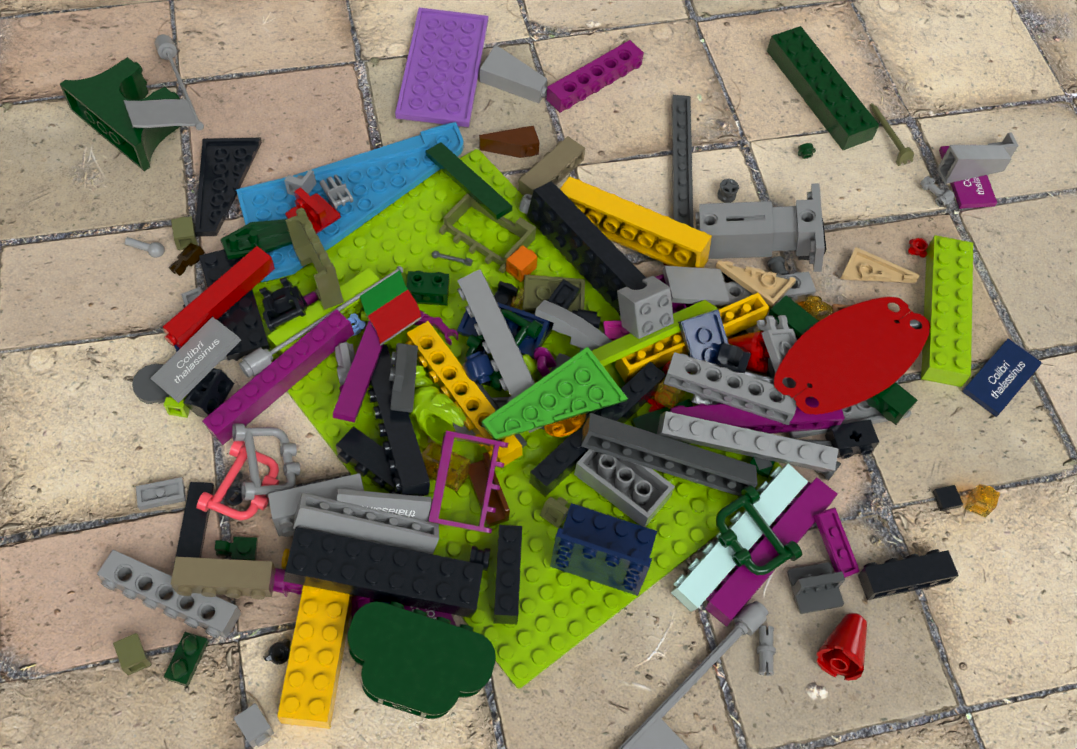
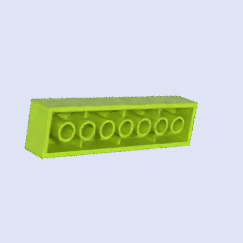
(949, 311)

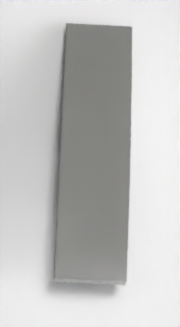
(568, 323)

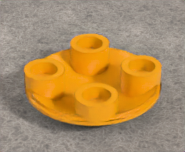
(566, 426)

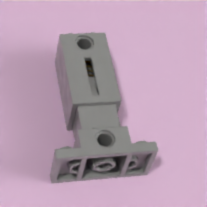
(759, 228)

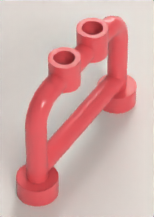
(213, 502)

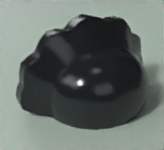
(278, 652)

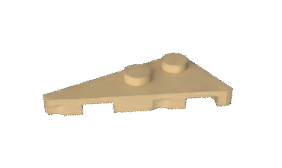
(868, 267)
(757, 281)

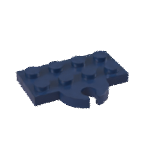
(528, 344)

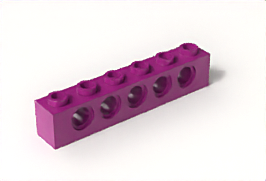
(594, 76)

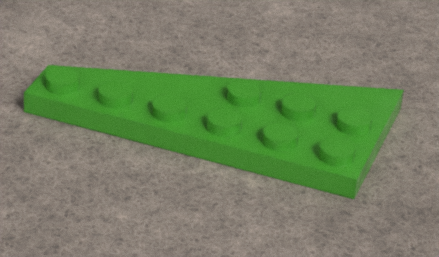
(566, 392)

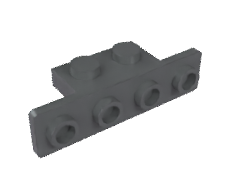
(403, 377)

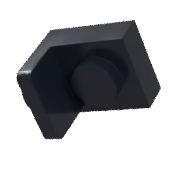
(505, 293)

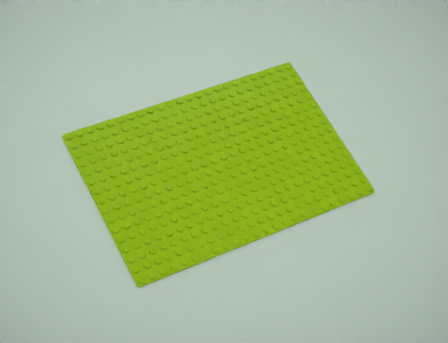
(554, 605)

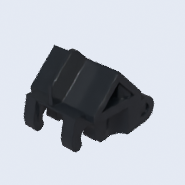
(282, 304)

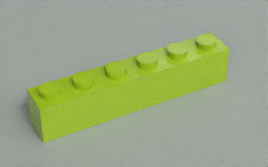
(349, 289)

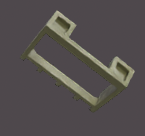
(521, 228)
(310, 250)

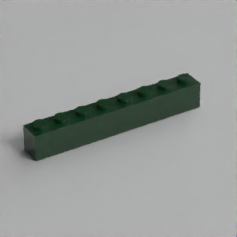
(892, 402)

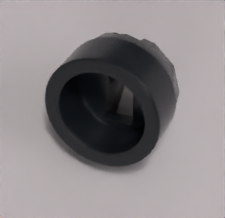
(237, 500)

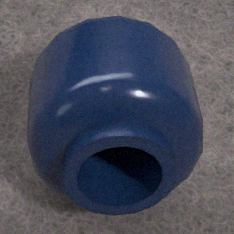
(478, 367)

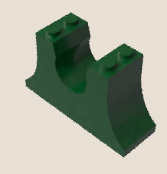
(102, 106)

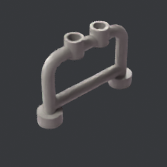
(287, 450)

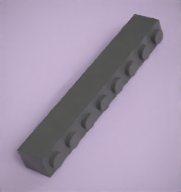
(667, 455)

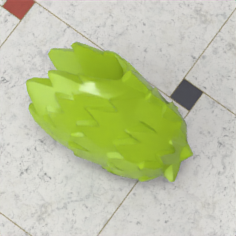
(436, 413)

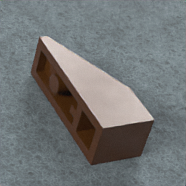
(513, 142)

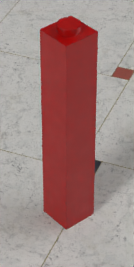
(219, 296)

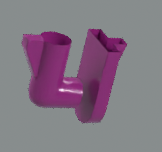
(544, 360)

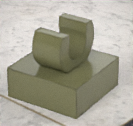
(555, 511)

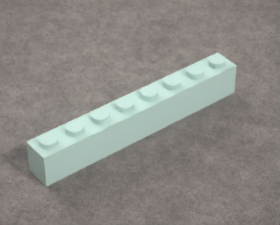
(718, 561)

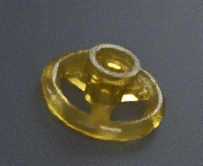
(814, 305)

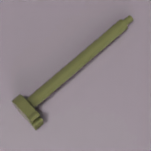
(905, 153)

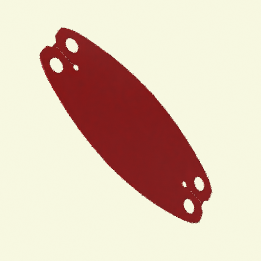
(852, 355)

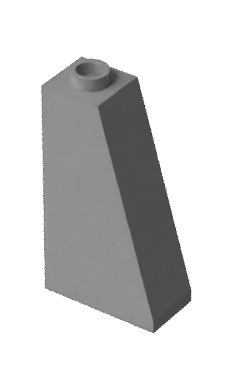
(513, 76)
(972, 161)

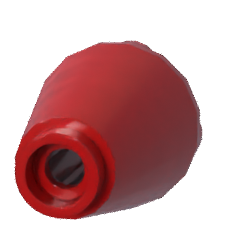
(756, 346)

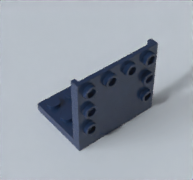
(603, 549)

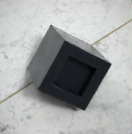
(733, 357)

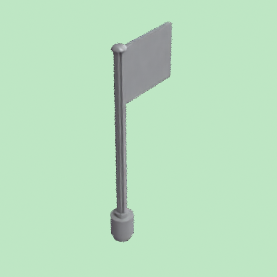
(654, 731)

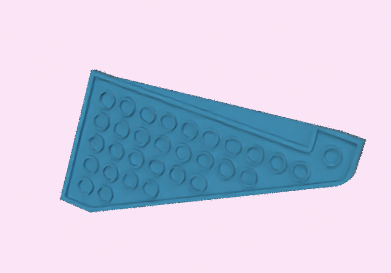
(371, 178)

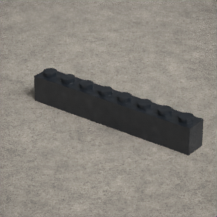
(398, 433)
(563, 459)

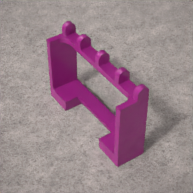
(445, 453)

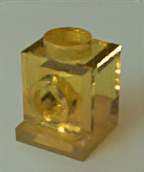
(985, 495)

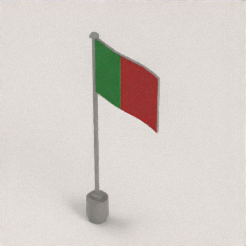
(385, 303)

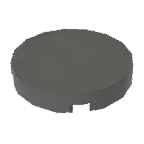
(145, 388)

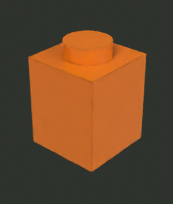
(521, 263)

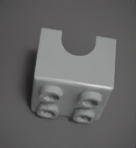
(646, 309)

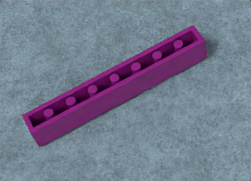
(279, 376)
(736, 417)
(790, 526)

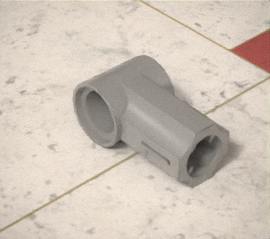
(344, 356)

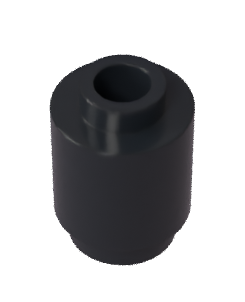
(590, 316)

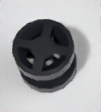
(480, 556)

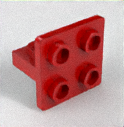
(316, 208)

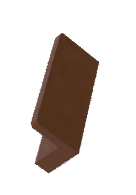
(478, 477)

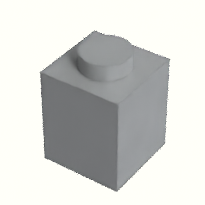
(254, 726)

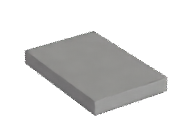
(695, 285)

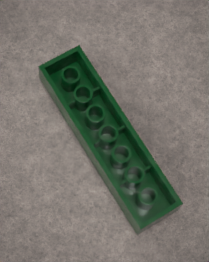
(822, 88)

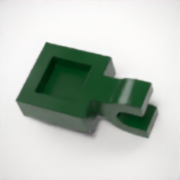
(241, 549)

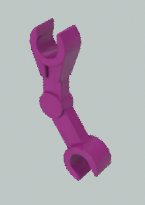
(438, 323)

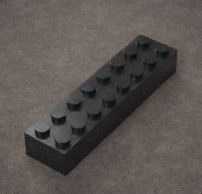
(583, 243)
(383, 572)

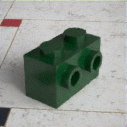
(428, 287)

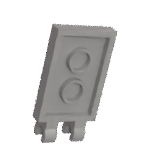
(778, 342)

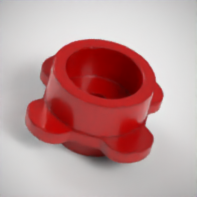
(918, 247)

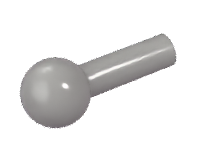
(154, 249)

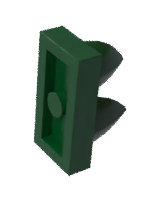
(186, 659)

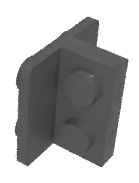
(816, 587)

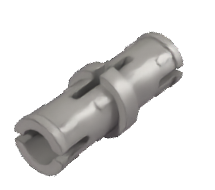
(766, 650)

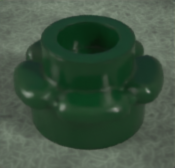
(806, 150)

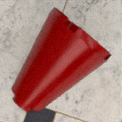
(845, 648)

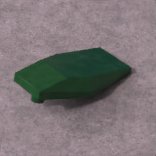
(264, 234)

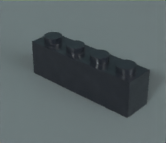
(366, 458)
(908, 574)
(508, 575)

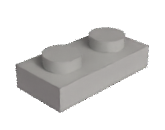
(160, 493)

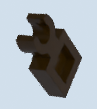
(186, 258)

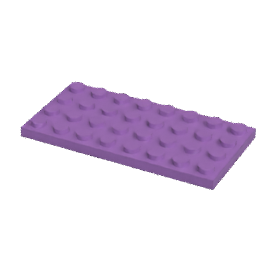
(442, 67)

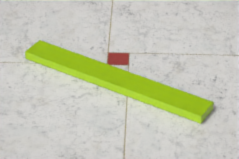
(629, 343)

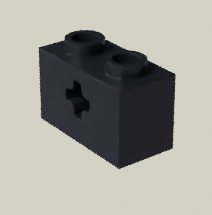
(853, 438)

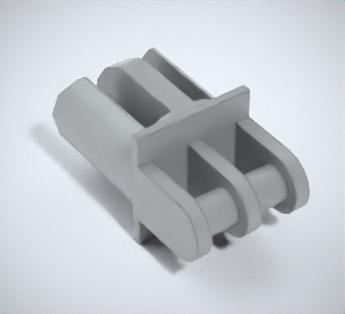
(338, 192)

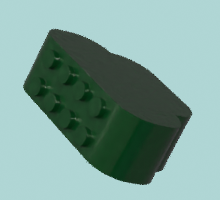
(417, 660)

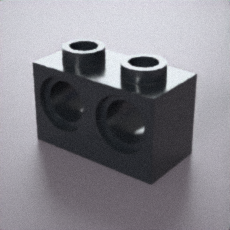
(209, 393)

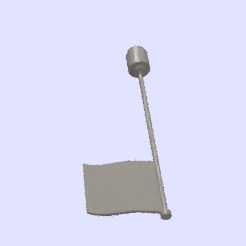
(164, 111)

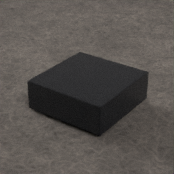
(947, 498)

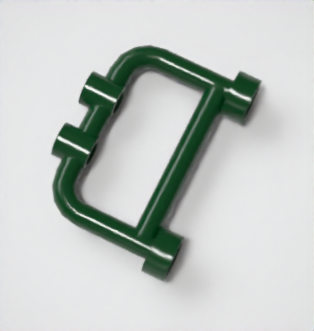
(527, 328)
(742, 556)

